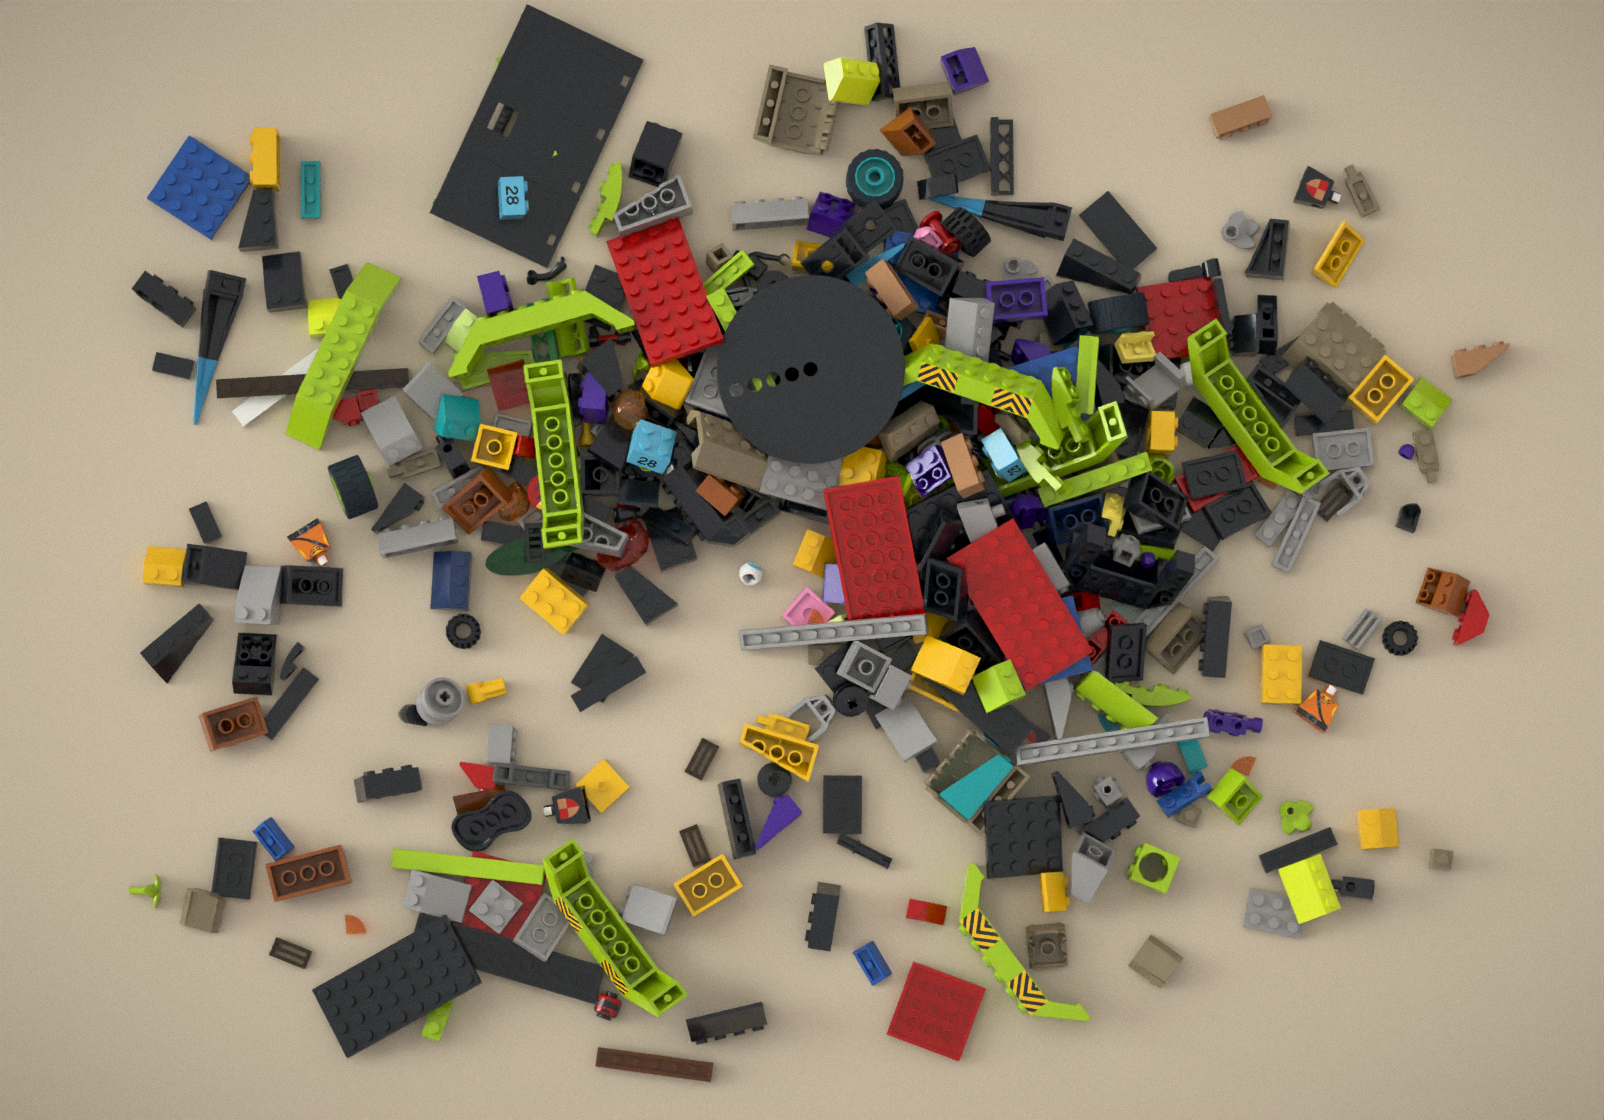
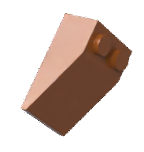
(720, 494)
(478, 500)
(233, 724)

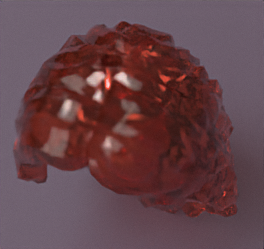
(635, 547)

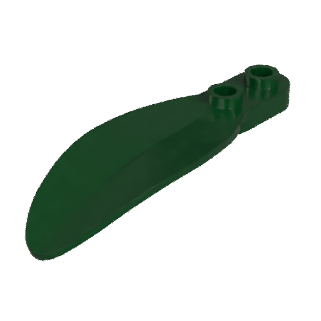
(511, 558)

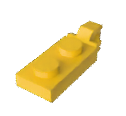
(784, 726)

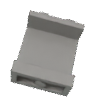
(1157, 383)

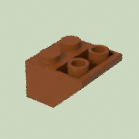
(908, 134)
(1443, 591)

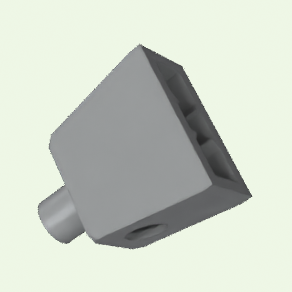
(979, 517)

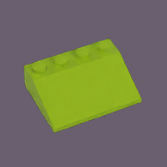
(1112, 701)

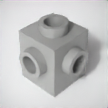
(1126, 549)
(1106, 798)

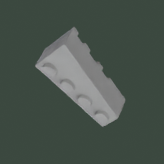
(654, 207)
(602, 538)

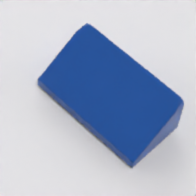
(273, 839)
(872, 963)

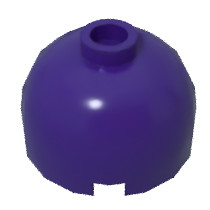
(1027, 510)
(1163, 777)

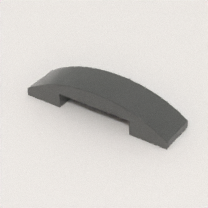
(531, 776)

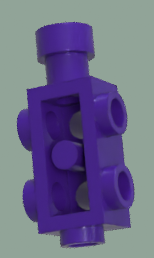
(1228, 723)

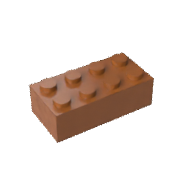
(308, 873)

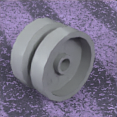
(440, 701)

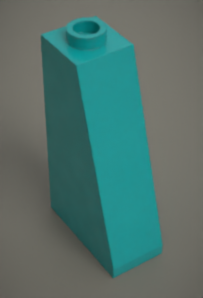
(976, 787)

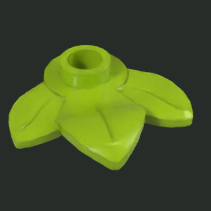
(1297, 818)

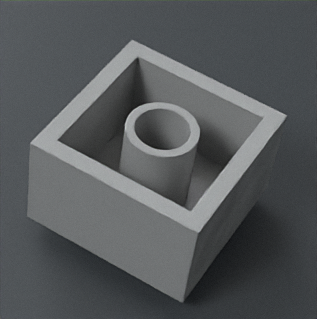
(864, 666)
(891, 688)

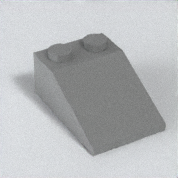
(391, 430)
(259, 595)
(1058, 700)
(1141, 757)
(437, 896)

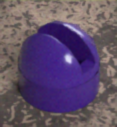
(1406, 451)
(1147, 560)

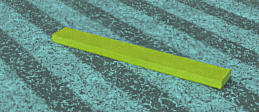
(468, 866)

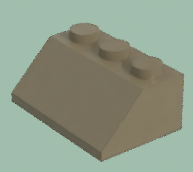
(929, 102)
(908, 430)
(1175, 638)

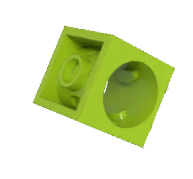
(1168, 861)

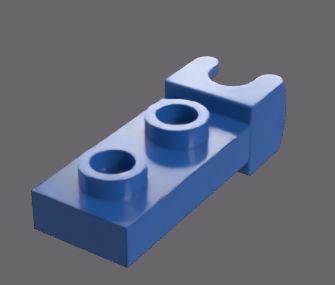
(1184, 795)

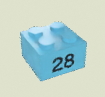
(511, 198)
(651, 446)
(1003, 455)

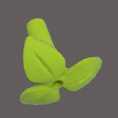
(641, 364)
(151, 891)

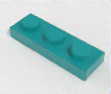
(310, 190)

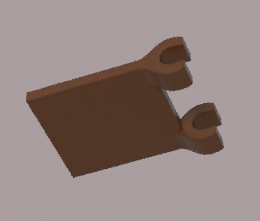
(475, 800)

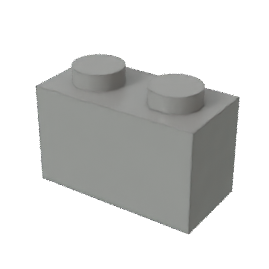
(500, 743)

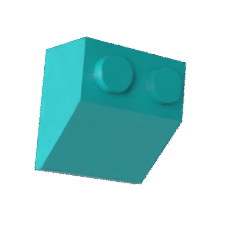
(458, 417)

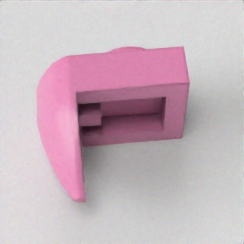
(928, 235)

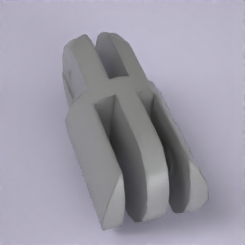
(935, 439)

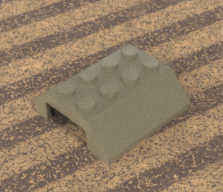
(795, 112)
(1337, 347)
(726, 452)
(965, 759)

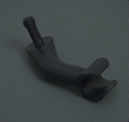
(533, 277)

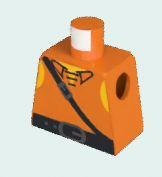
(311, 542)
(1318, 708)

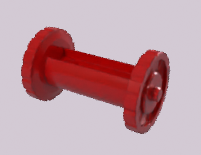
(933, 220)

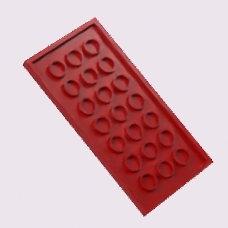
(665, 292)
(874, 549)
(1020, 605)

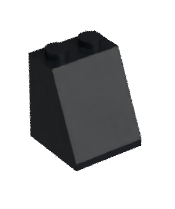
(655, 154)
(605, 369)

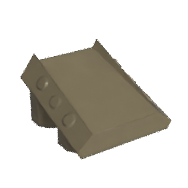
(1014, 426)
(202, 910)
(1047, 945)
(1155, 961)

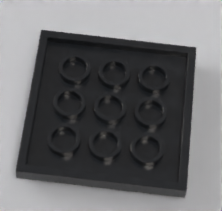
(1023, 836)

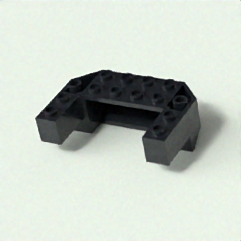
(712, 526)
(1098, 574)

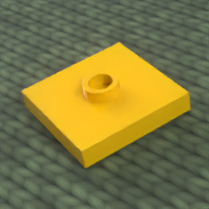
(924, 335)
(603, 786)

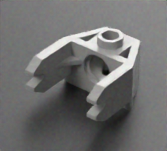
(1358, 489)
(815, 704)

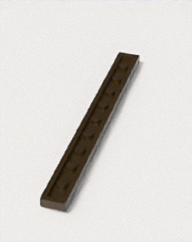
(291, 383)

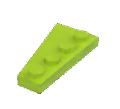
(490, 360)

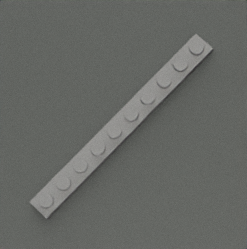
(1152, 617)
(833, 631)
(1112, 741)

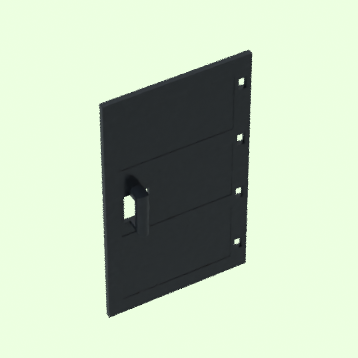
(564, 92)

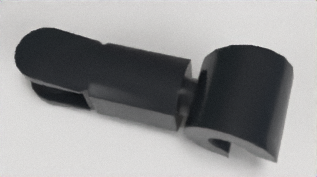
(1209, 269)

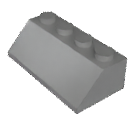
(769, 214)
(970, 326)
(417, 538)

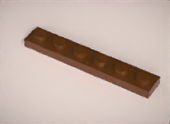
(654, 1064)

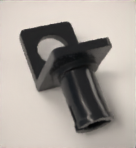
(750, 498)

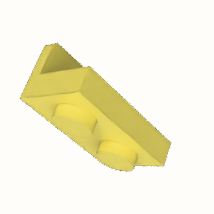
(1135, 347)
(1114, 511)

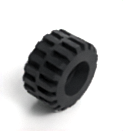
(967, 230)

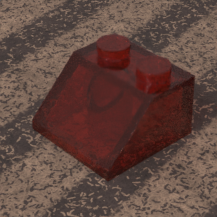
(509, 385)

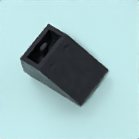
(213, 567)
(254, 664)

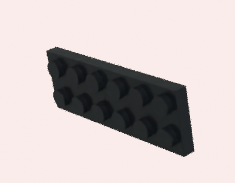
(1004, 726)

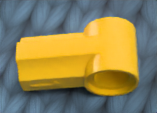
(480, 691)

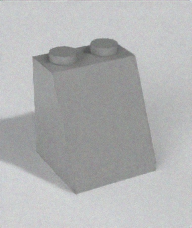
(427, 388)
(1052, 568)
(1089, 866)
(648, 909)

